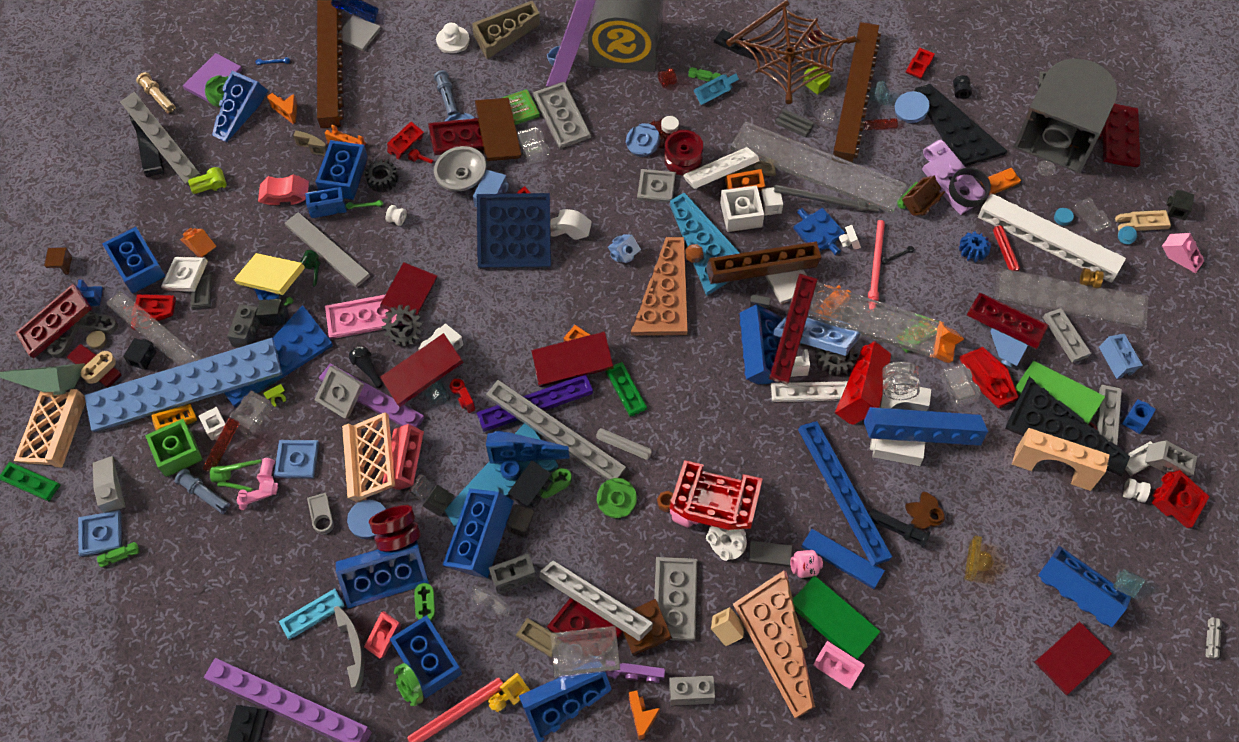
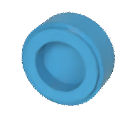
(1063, 216)

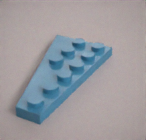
(700, 230)
(491, 479)

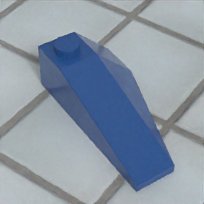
(239, 102)

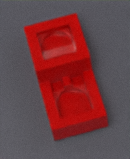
(920, 63)

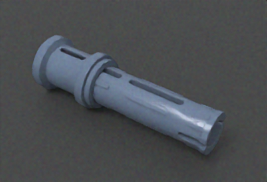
(451, 108)
(196, 486)

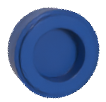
(510, 469)

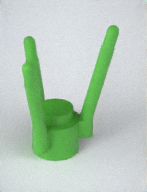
(222, 473)

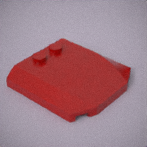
(715, 498)

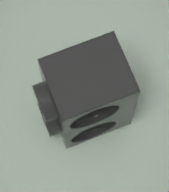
(513, 574)

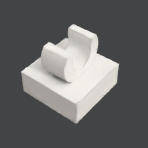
(850, 238)

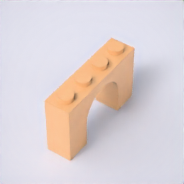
(1038, 446)

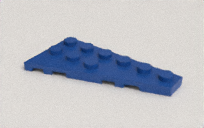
(295, 345)

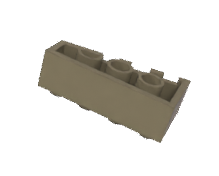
(505, 28)

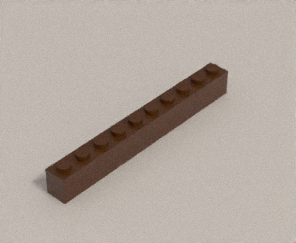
(329, 65)
(856, 90)

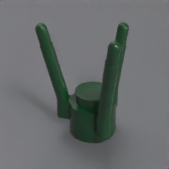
(310, 260)

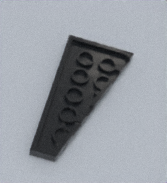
(958, 131)
(1044, 413)

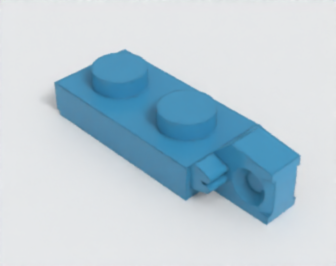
(715, 88)

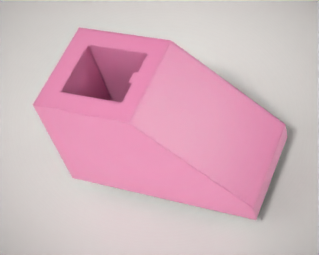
(1184, 251)

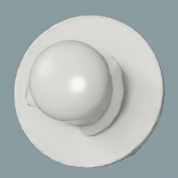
(452, 39)
(727, 543)

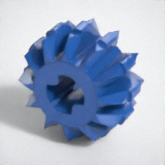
(975, 246)

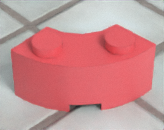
(287, 189)

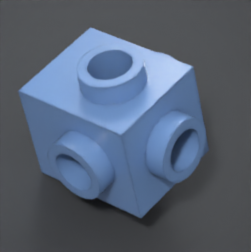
(624, 248)

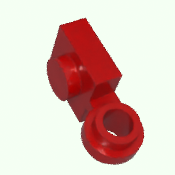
(465, 399)

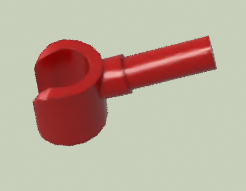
(415, 154)

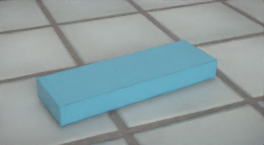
(311, 614)

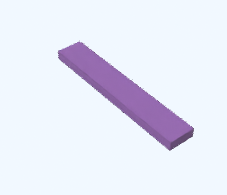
(570, 42)

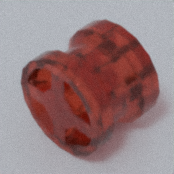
(667, 77)

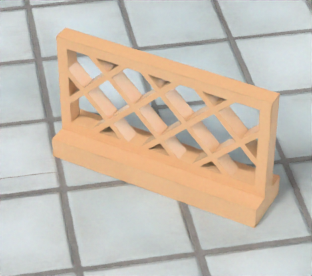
(64, 429)
(355, 461)

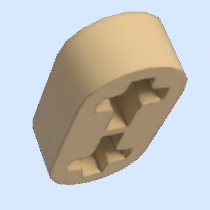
(98, 367)

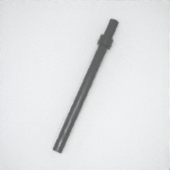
(858, 205)

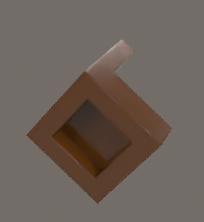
(58, 258)

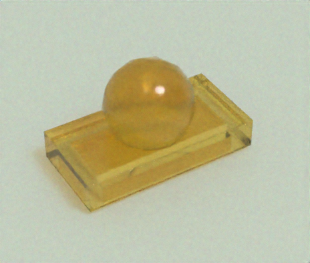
(977, 559)

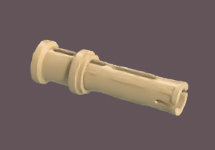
(152, 88)

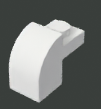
(571, 223)

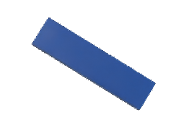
(843, 559)

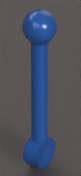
(286, 60)

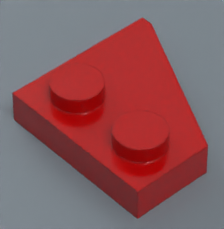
(157, 306)

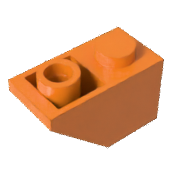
(198, 241)

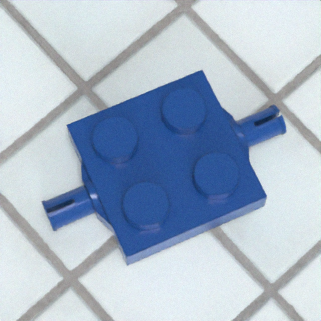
(819, 228)

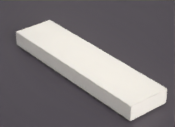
(807, 391)

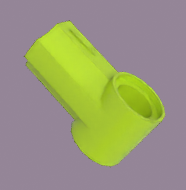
(212, 180)

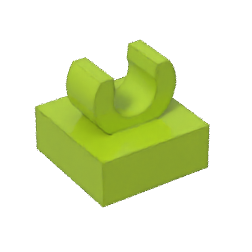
(275, 392)

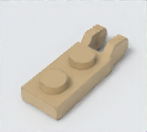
(1145, 220)

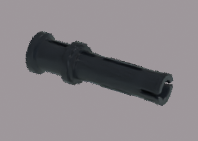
(908, 532)

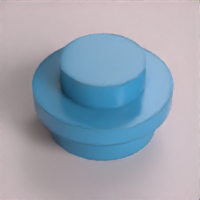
(1127, 235)

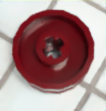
(683, 152)
(394, 528)

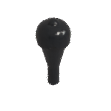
(361, 358)

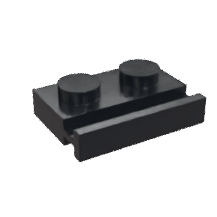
(247, 724)

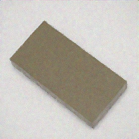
(536, 636)

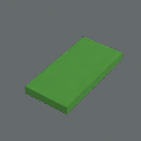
(1073, 394)

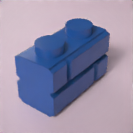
(325, 202)

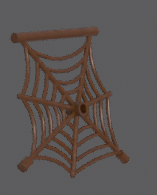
(789, 53)

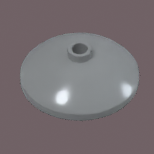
(459, 162)

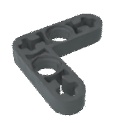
(82, 323)

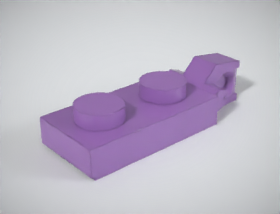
(634, 671)

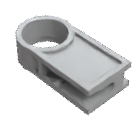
(320, 508)

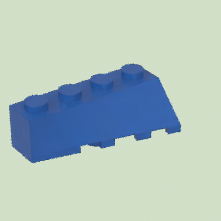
(561, 699)

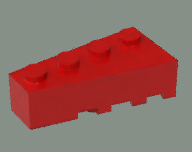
(864, 385)

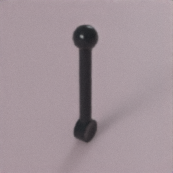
(884, 260)

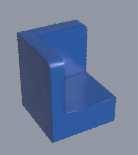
(91, 294)

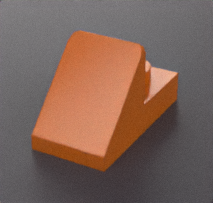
(286, 108)
(947, 344)
(642, 720)

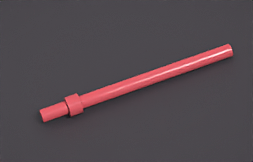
(873, 293)

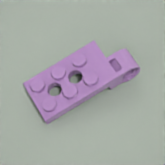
(945, 164)

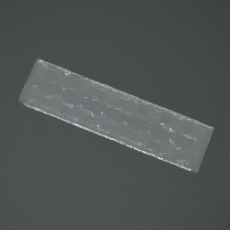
(1073, 297)
(876, 320)

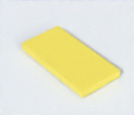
(269, 273)

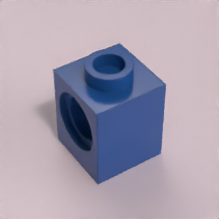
(1136, 422)

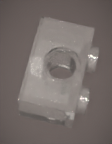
(260, 409)

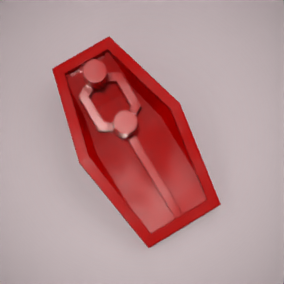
(990, 376)

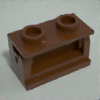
(923, 196)

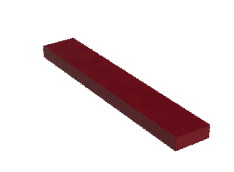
(793, 329)

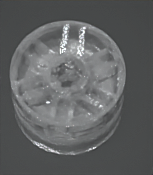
(901, 380)

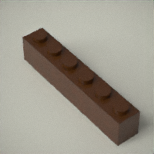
(763, 262)

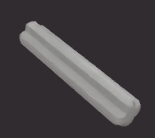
(623, 443)

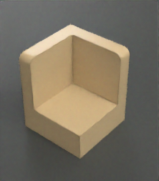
(727, 626)

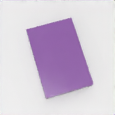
(214, 66)

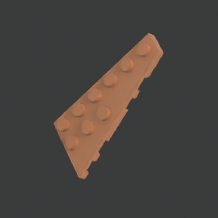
(664, 301)
(774, 629)

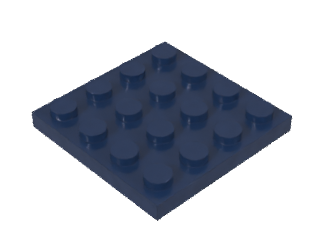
(513, 230)

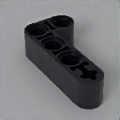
(149, 154)

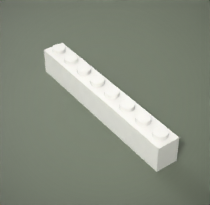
(1051, 237)

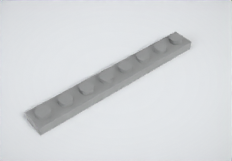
(555, 431)

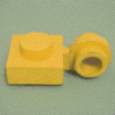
(512, 689)

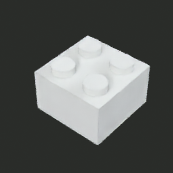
(742, 208)

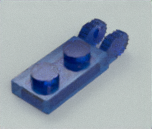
(357, 8)

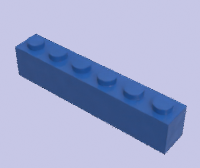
(925, 426)

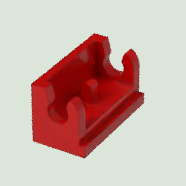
(404, 139)

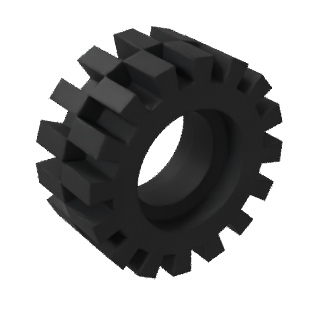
(381, 167)

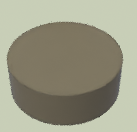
(96, 340)

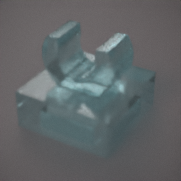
(880, 93)
(438, 393)
(1128, 583)

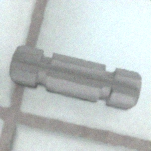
(1213, 638)

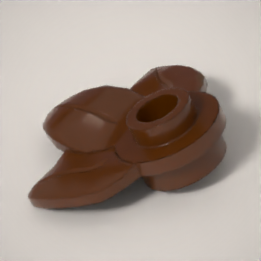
(922, 511)

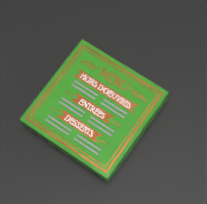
(522, 107)

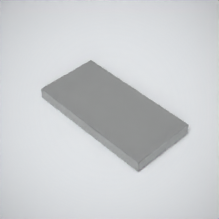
(561, 115)
(677, 595)

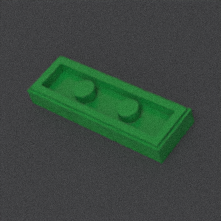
(626, 389)
(29, 481)

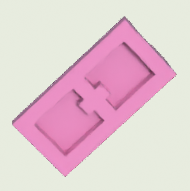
(838, 665)

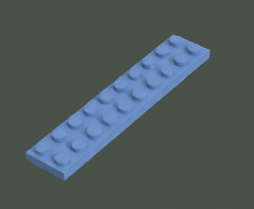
(182, 385)

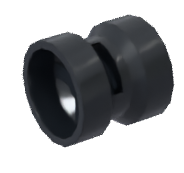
(962, 87)

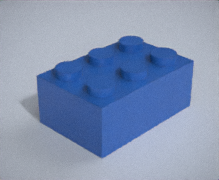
(342, 167)
(133, 260)
(426, 655)

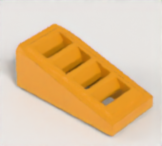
(165, 415)

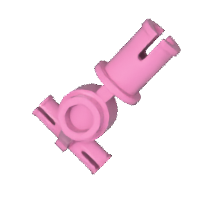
(266, 488)

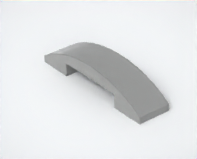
(355, 671)

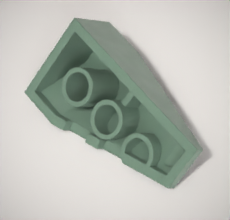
(46, 379)

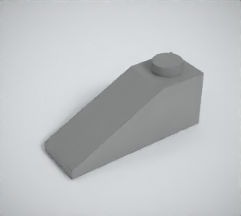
(107, 485)

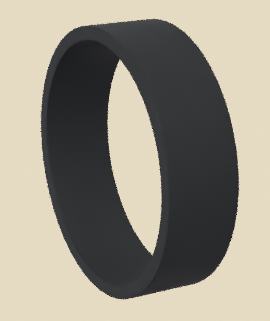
(973, 172)

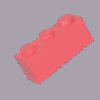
(405, 451)

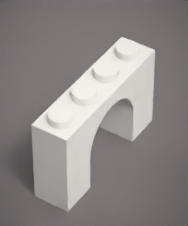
(897, 450)

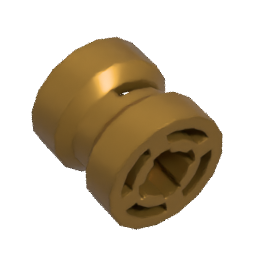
(1091, 278)

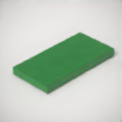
(834, 618)

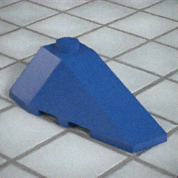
(506, 446)

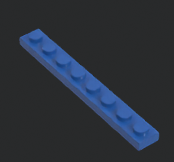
(845, 494)

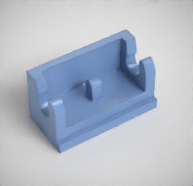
(1120, 355)

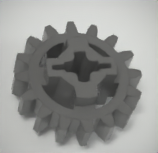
(402, 318)
(836, 362)

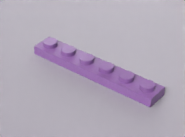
(383, 403)

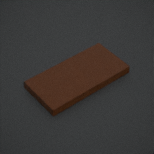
(497, 129)

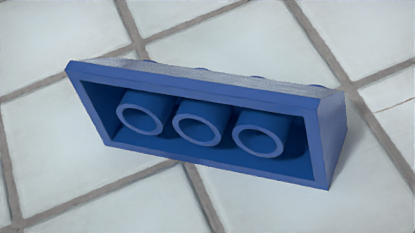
(759, 343)
(478, 532)
(380, 574)
(1084, 586)

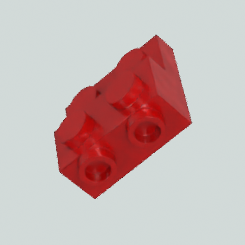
(1180, 498)

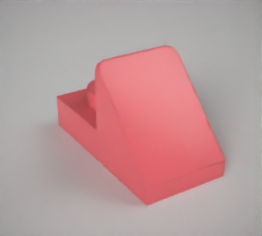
(379, 641)

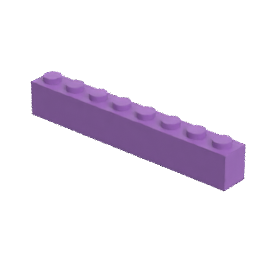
(285, 703)

